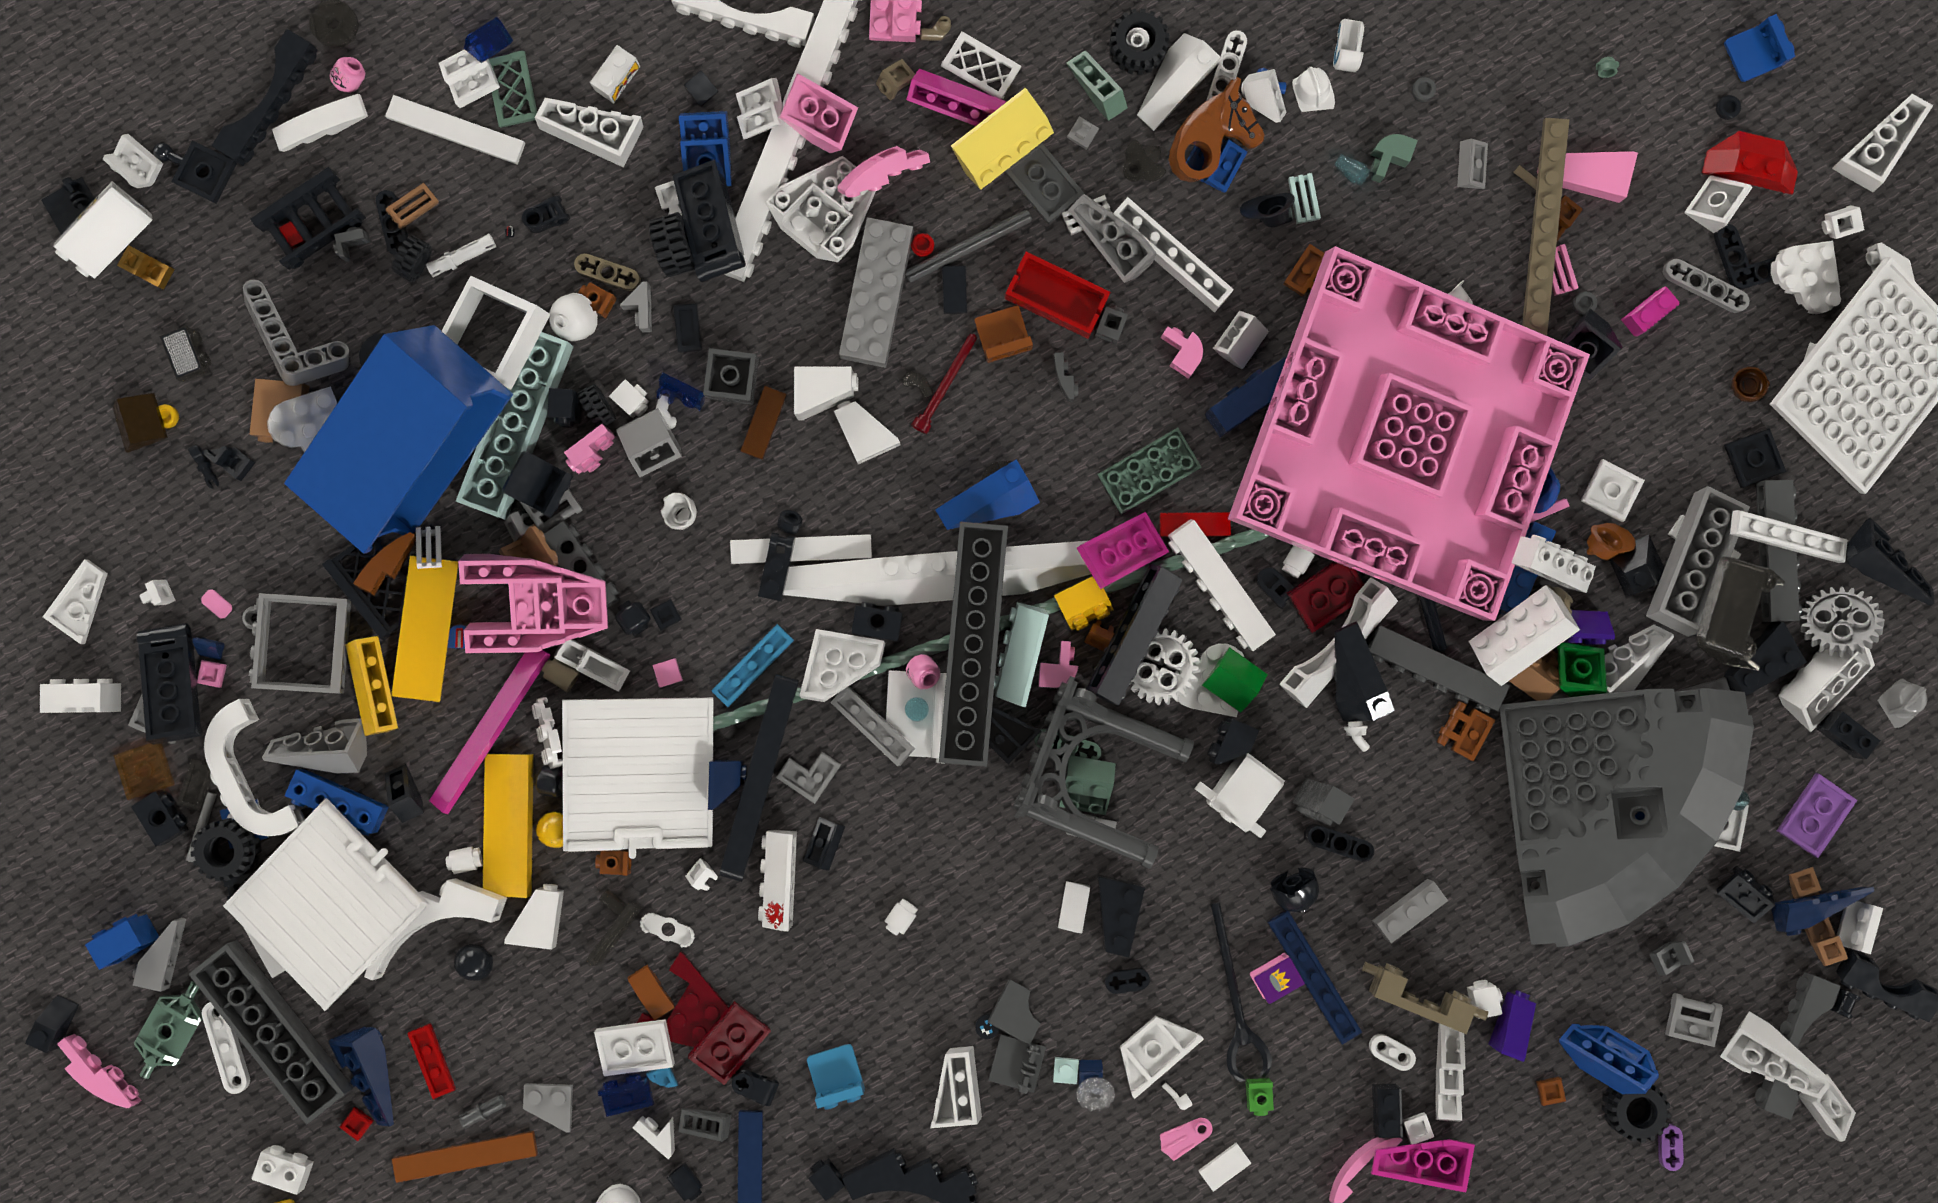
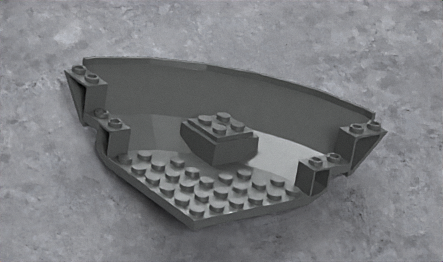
(1585, 772)

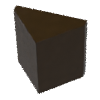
(139, 421)

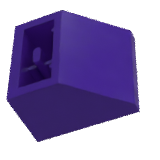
(1594, 628)

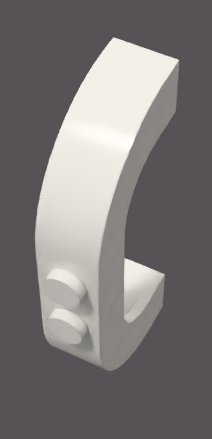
(231, 780)

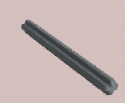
(968, 245)

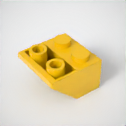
(1083, 603)

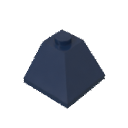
(724, 780)

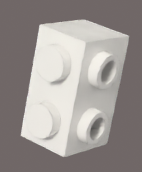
(282, 1169)

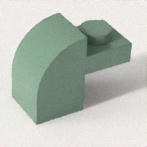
(1394, 149)

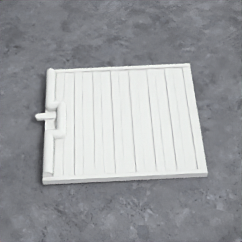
(636, 773)
(326, 904)

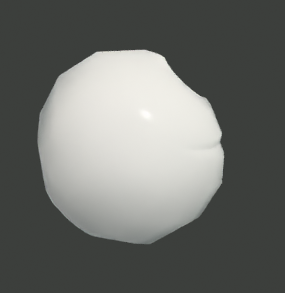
(672, 505)

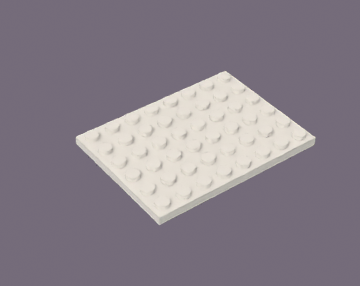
(1868, 377)

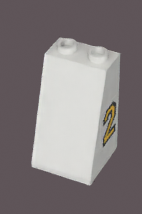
(102, 231)

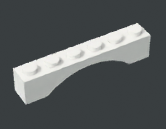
(788, 24)
(1368, 610)

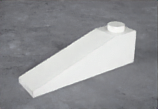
(1180, 73)
(1631, 662)

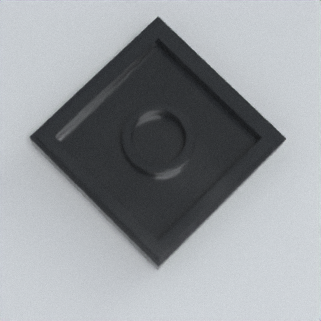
(1755, 458)

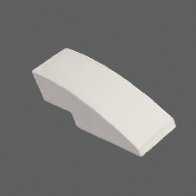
(592, 664)

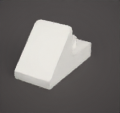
(661, 1140)

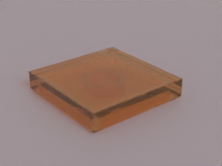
(143, 770)

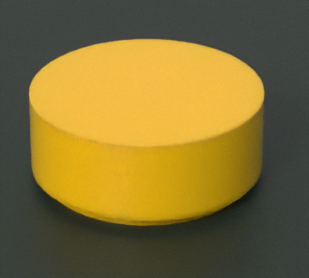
(169, 415)

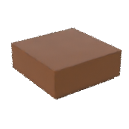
(1551, 1091)

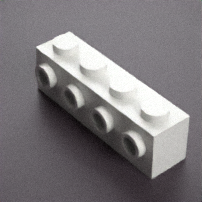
(1554, 563)

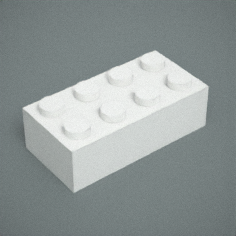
(1523, 635)

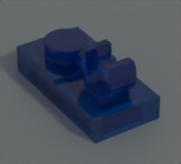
(687, 394)

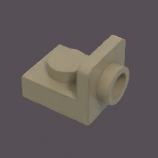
(894, 78)

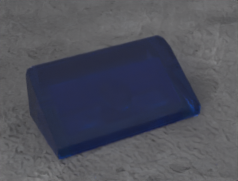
(487, 40)

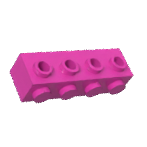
(951, 98)

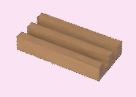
(396, 217)

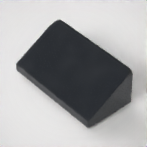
(824, 844)

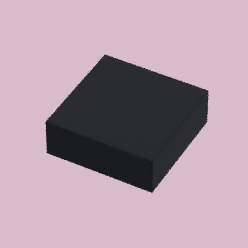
(665, 614)

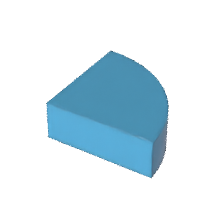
(663, 1077)

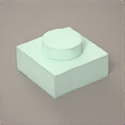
(1065, 1070)

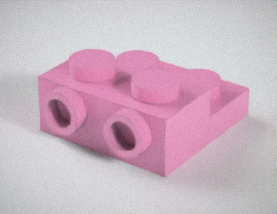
(894, 20)
(585, 454)

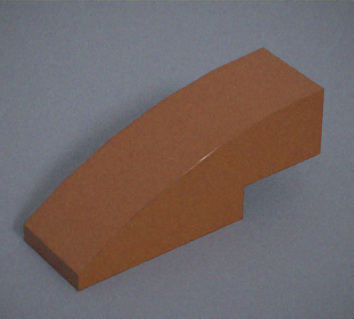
(385, 563)

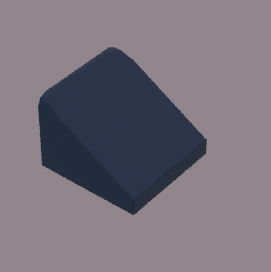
(208, 648)
(1090, 1069)

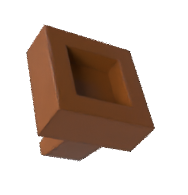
(1098, 636)

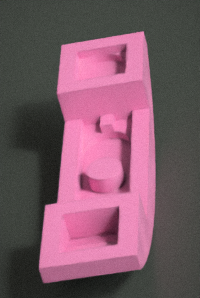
(1340, 1190)

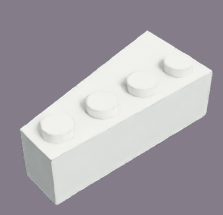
(1879, 151)

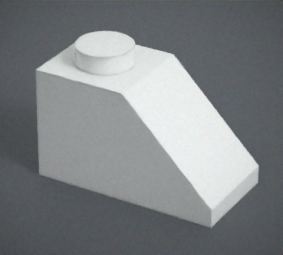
(1264, 94)

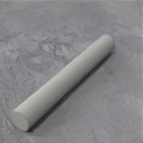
(203, 820)

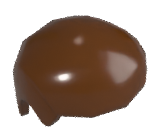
(1755, 384)

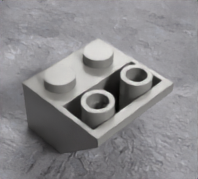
(649, 442)

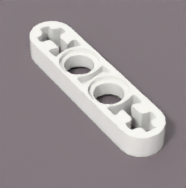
(1222, 73)

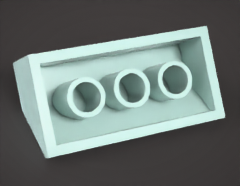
(1021, 653)

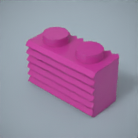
(1650, 311)

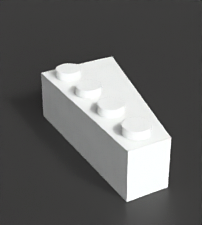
(591, 129)

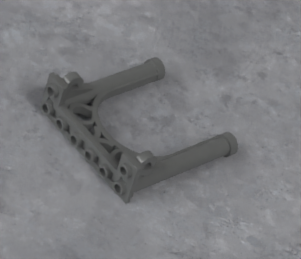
(1082, 706)

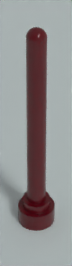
(923, 421)

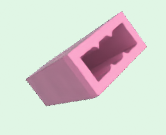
(1600, 173)

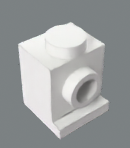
(1850, 222)

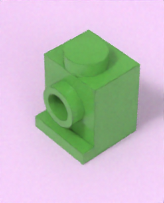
(1254, 1089)

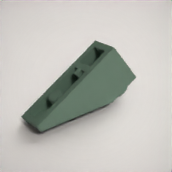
(1098, 85)

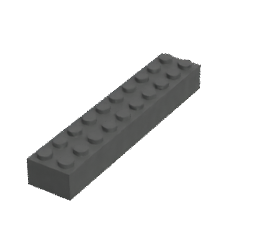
(973, 644)

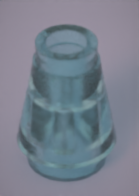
(1352, 169)

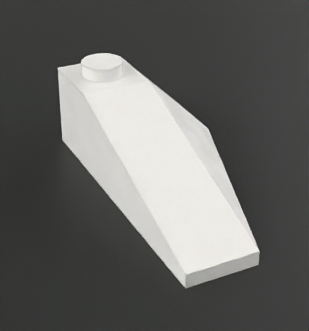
(1766, 1051)

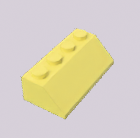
(1002, 139)

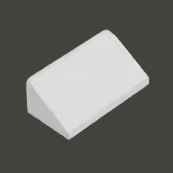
(1074, 907)

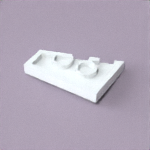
(78, 601)

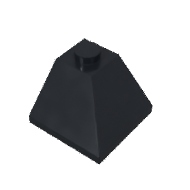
(1596, 338)
(1639, 567)

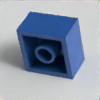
(122, 940)

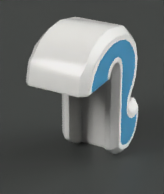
(1348, 46)

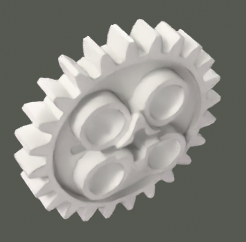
(1170, 647)

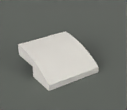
(468, 77)
(759, 108)

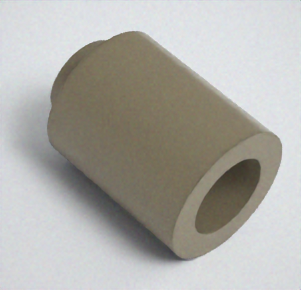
(560, 674)

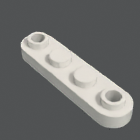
(226, 1051)

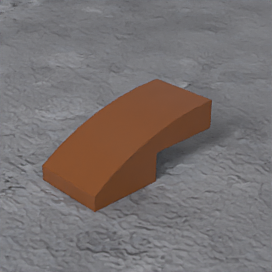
(650, 992)

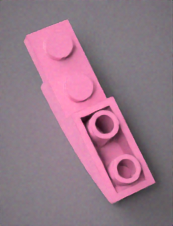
(875, 171)
(102, 1082)

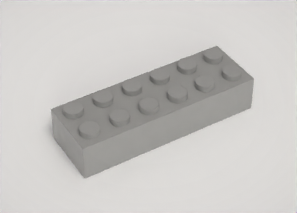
(876, 292)
(1693, 561)

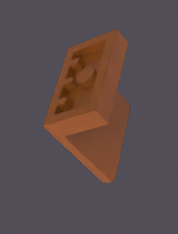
(1003, 334)

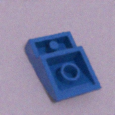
(705, 139)

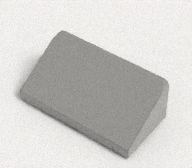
(1472, 164)

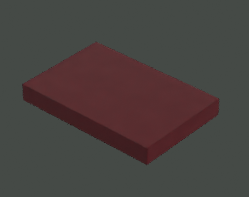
(1326, 595)
(729, 1043)

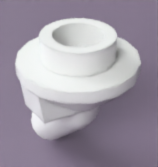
(1138, 39)
(1356, 730)

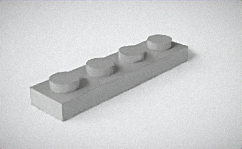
(873, 725)

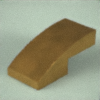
(145, 267)

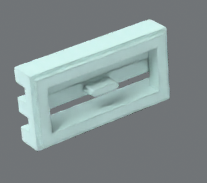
(1314, 202)

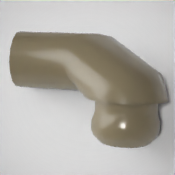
(938, 32)

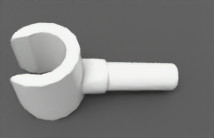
(1183, 1101)

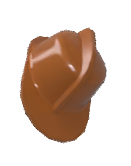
(1609, 540)

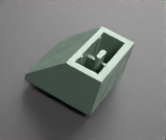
(1089, 784)

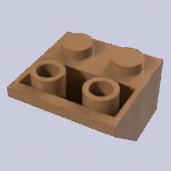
(1540, 678)

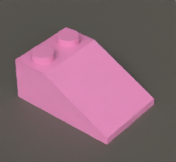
(818, 114)

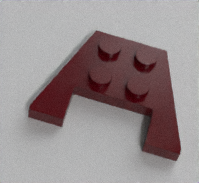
(696, 1009)

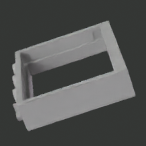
(261, 632)

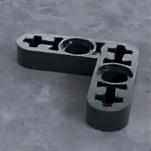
(1742, 267)

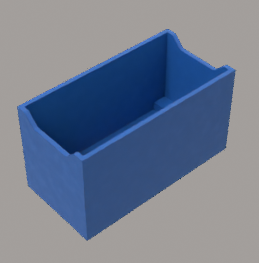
(398, 436)

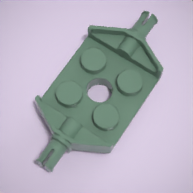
(181, 1016)

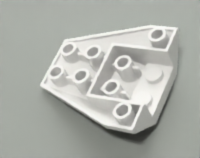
(818, 214)

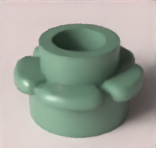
(1608, 64)

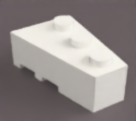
(958, 1090)

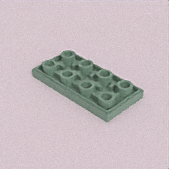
(1149, 471)

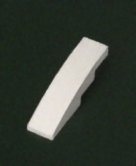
(320, 121)
(1449, 1074)

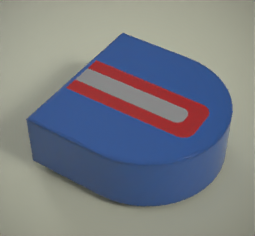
(456, 637)

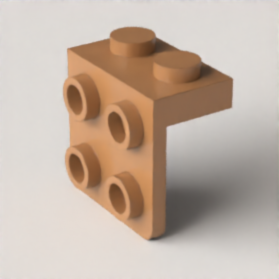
(531, 546)

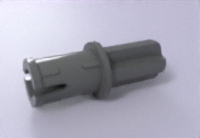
(482, 1111)

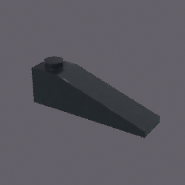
(1359, 685)

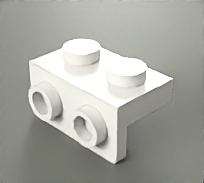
(134, 162)

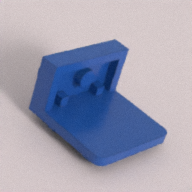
(1760, 49)

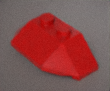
(1753, 161)

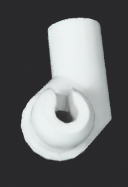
(662, 405)

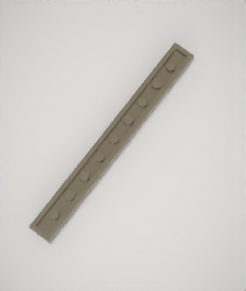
(1545, 224)

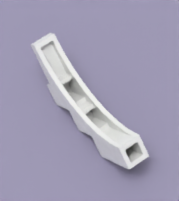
(456, 900)

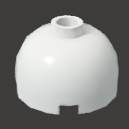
(573, 317)

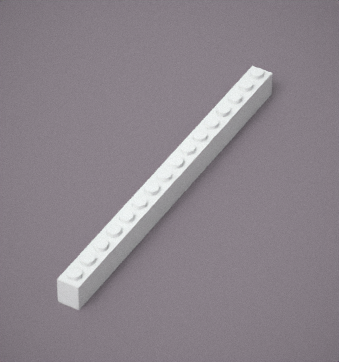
(783, 140)

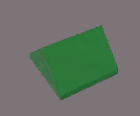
(1581, 670)
(1235, 680)

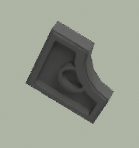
(1013, 1013)

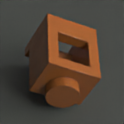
(604, 301)
(622, 860)

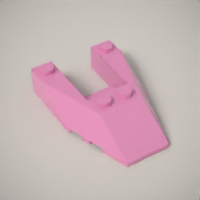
(545, 604)

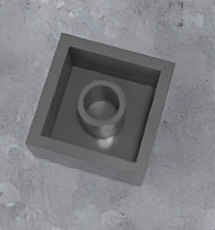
(731, 376)

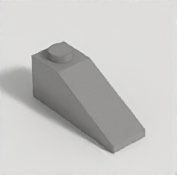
(158, 963)

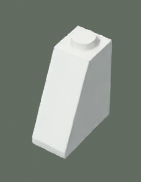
(863, 432)
(539, 920)

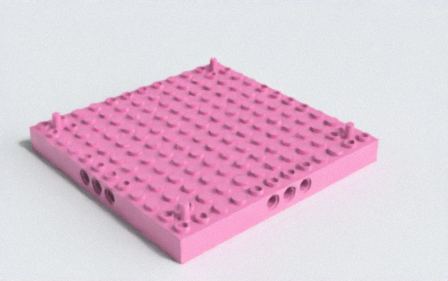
(1409, 435)

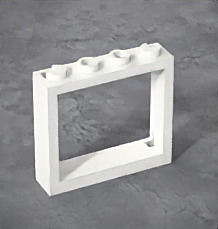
(524, 338)

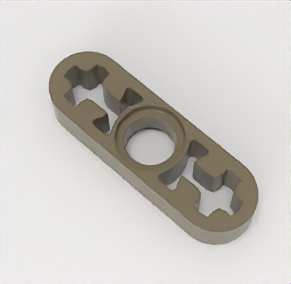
(604, 263)

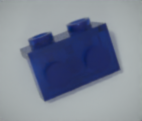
(626, 1095)

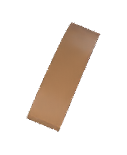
(1821, 936)

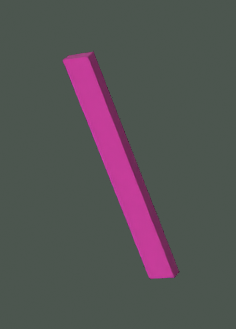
(488, 730)

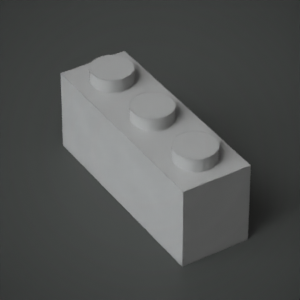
(1409, 910)

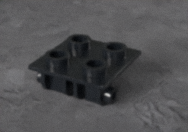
(68, 202)

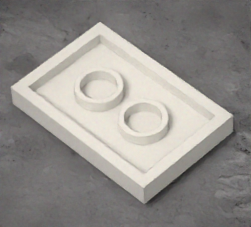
(634, 1047)

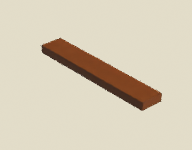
(464, 1156)

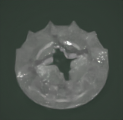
(1096, 1086)

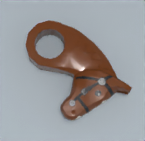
(1217, 117)

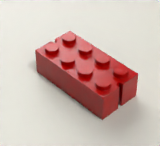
(1057, 295)

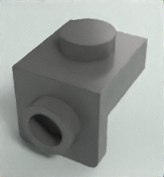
(352, 237)
(1671, 956)

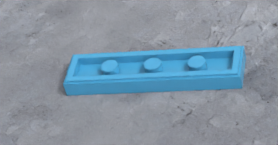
(752, 665)

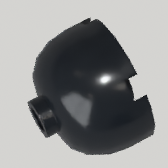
(1296, 891)

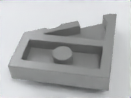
(550, 1103)

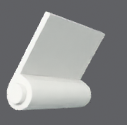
(922, 734)

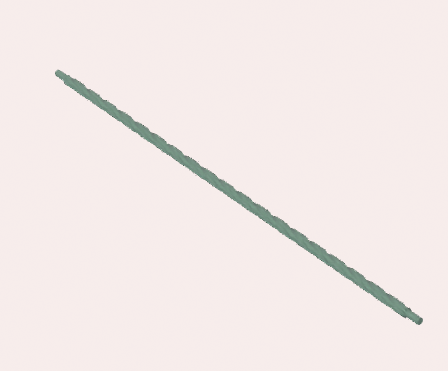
(942, 644)

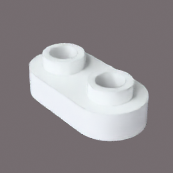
(1391, 1052)

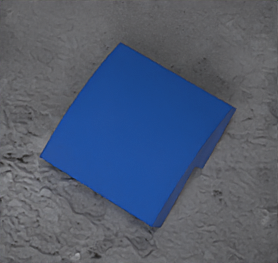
(1229, 163)

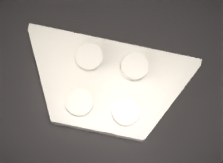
(1154, 1051)

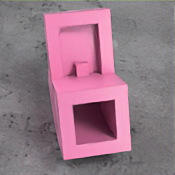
(1189, 349)
(1054, 674)

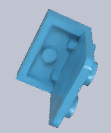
(836, 1076)

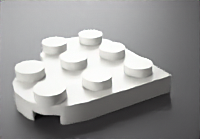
(1809, 274)
(300, 418)
(1200, 697)
(546, 735)

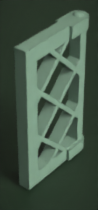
(521, 118)

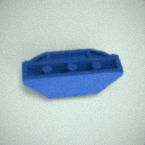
(1610, 1058)

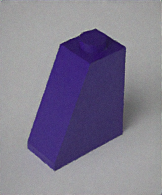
(1514, 1026)

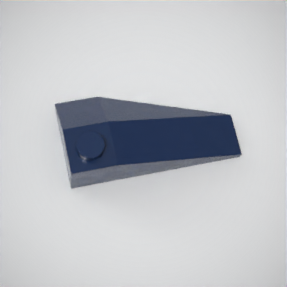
(1805, 912)
(366, 1059)

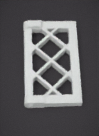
(980, 47)

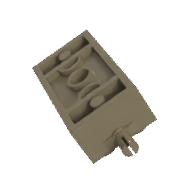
(1455, 1010)

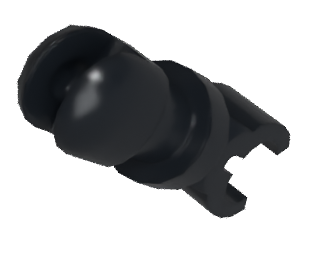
(203, 466)

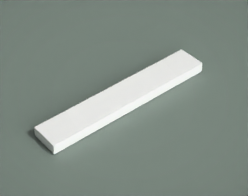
(455, 129)
(1788, 536)
(805, 549)

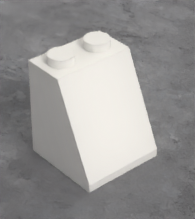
(822, 388)

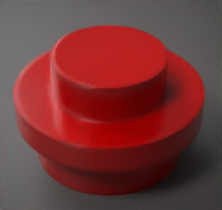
(922, 245)

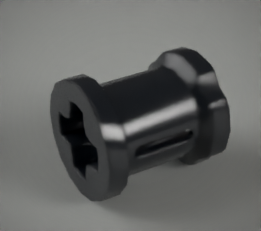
(1845, 1003)

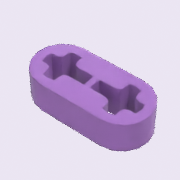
(1676, 1148)

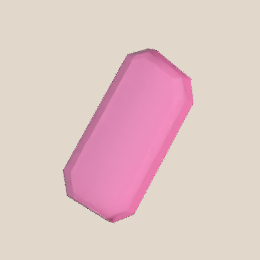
(216, 603)

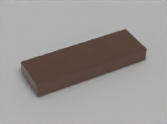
(763, 422)

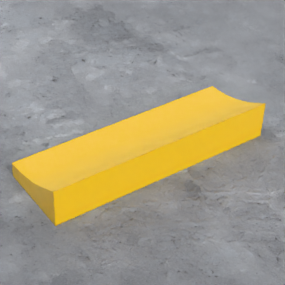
(424, 631)
(508, 824)

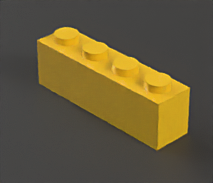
(371, 685)

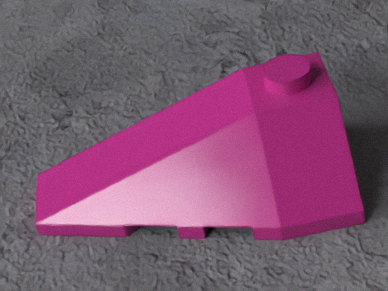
(1429, 1163)

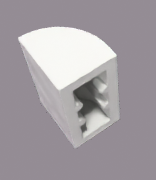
(1241, 339)

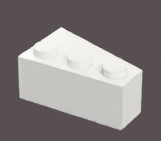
(80, 696)

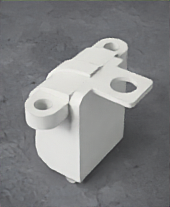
(1243, 793)

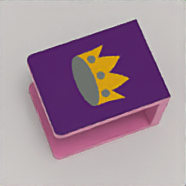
(1277, 978)

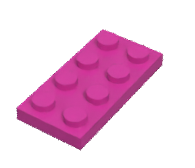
(1122, 550)

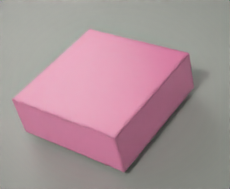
(211, 673)
(667, 673)

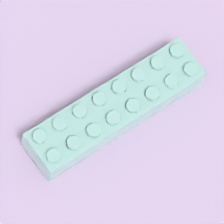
(515, 428)

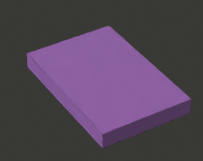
(1816, 815)

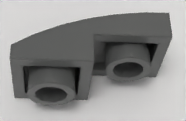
(1067, 385)

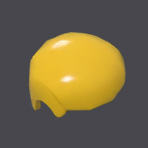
(551, 829)

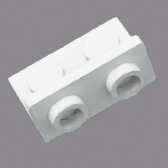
(1859, 926)

